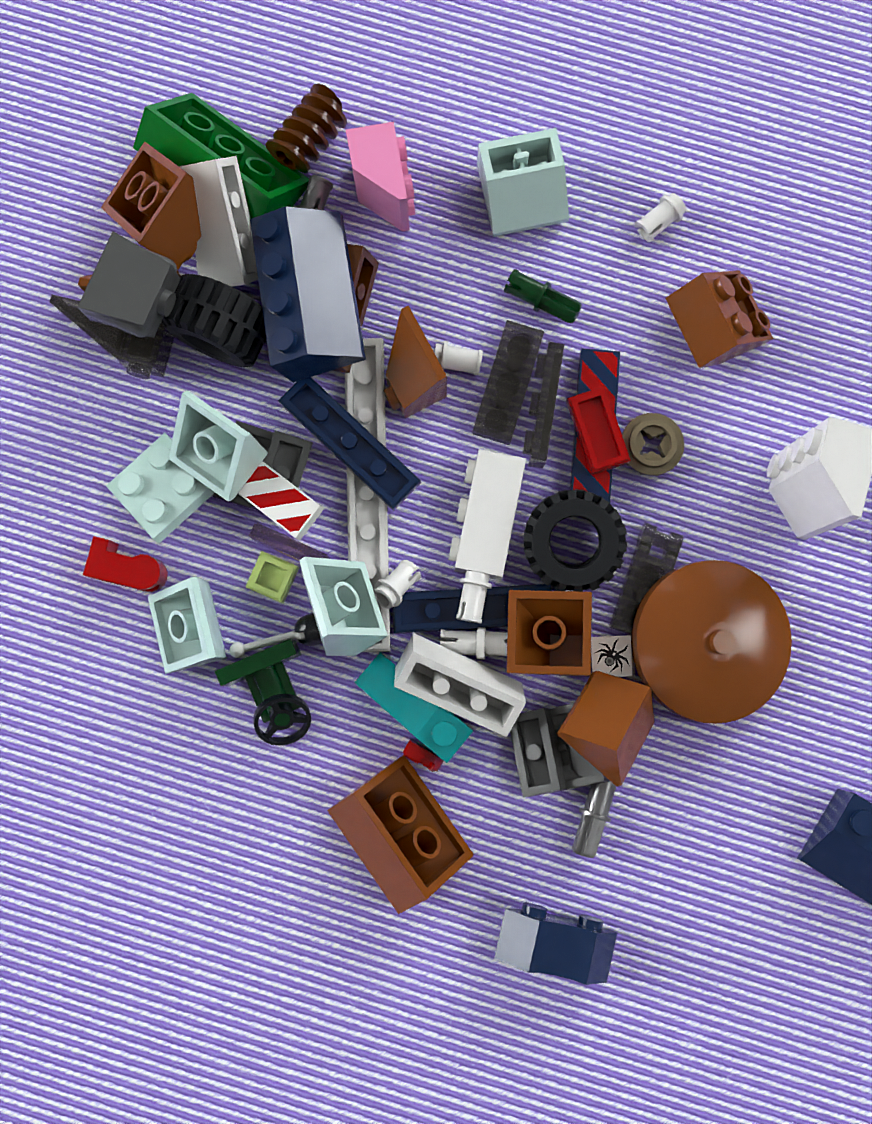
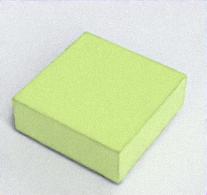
(272, 577)

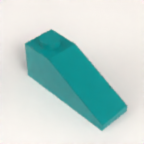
(427, 722)

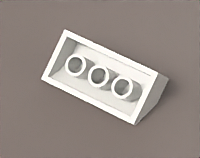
(823, 477)

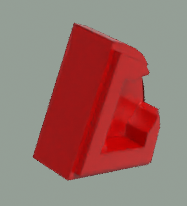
(422, 755)

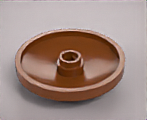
(711, 641)

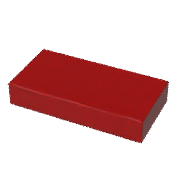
(598, 430)

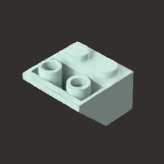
(523, 182)

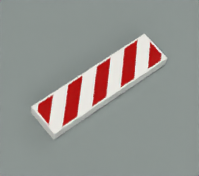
(281, 501)

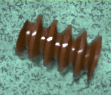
(307, 129)

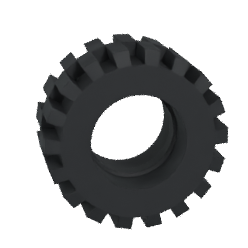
(217, 320)
(575, 576)

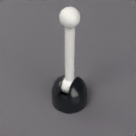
(304, 630)

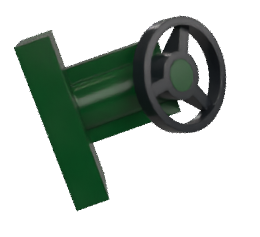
(271, 690)

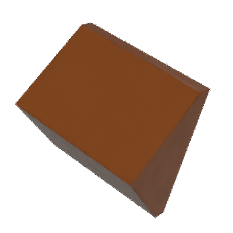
(609, 723)

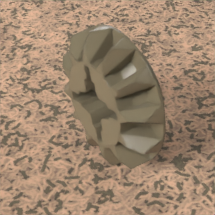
(670, 448)

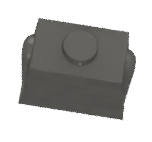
(130, 288)

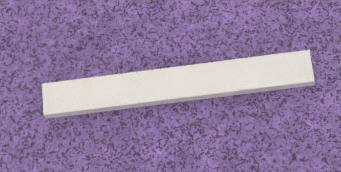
(365, 510)

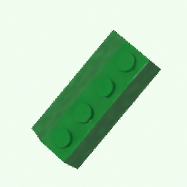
(194, 132)

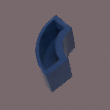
(556, 944)

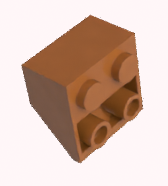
(719, 317)

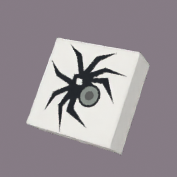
(613, 655)

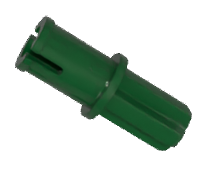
(543, 297)

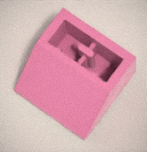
(382, 172)

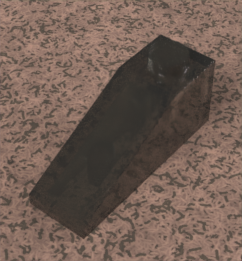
(137, 354)

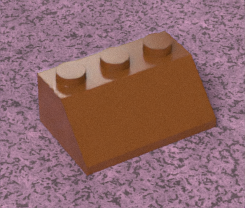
(157, 205)
(401, 834)

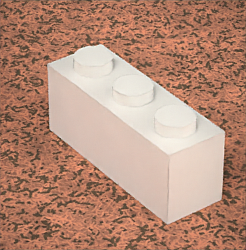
(226, 241)
(487, 513)
(459, 685)

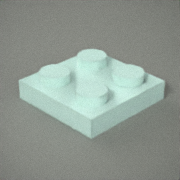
(158, 490)

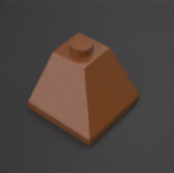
(413, 370)
(549, 633)

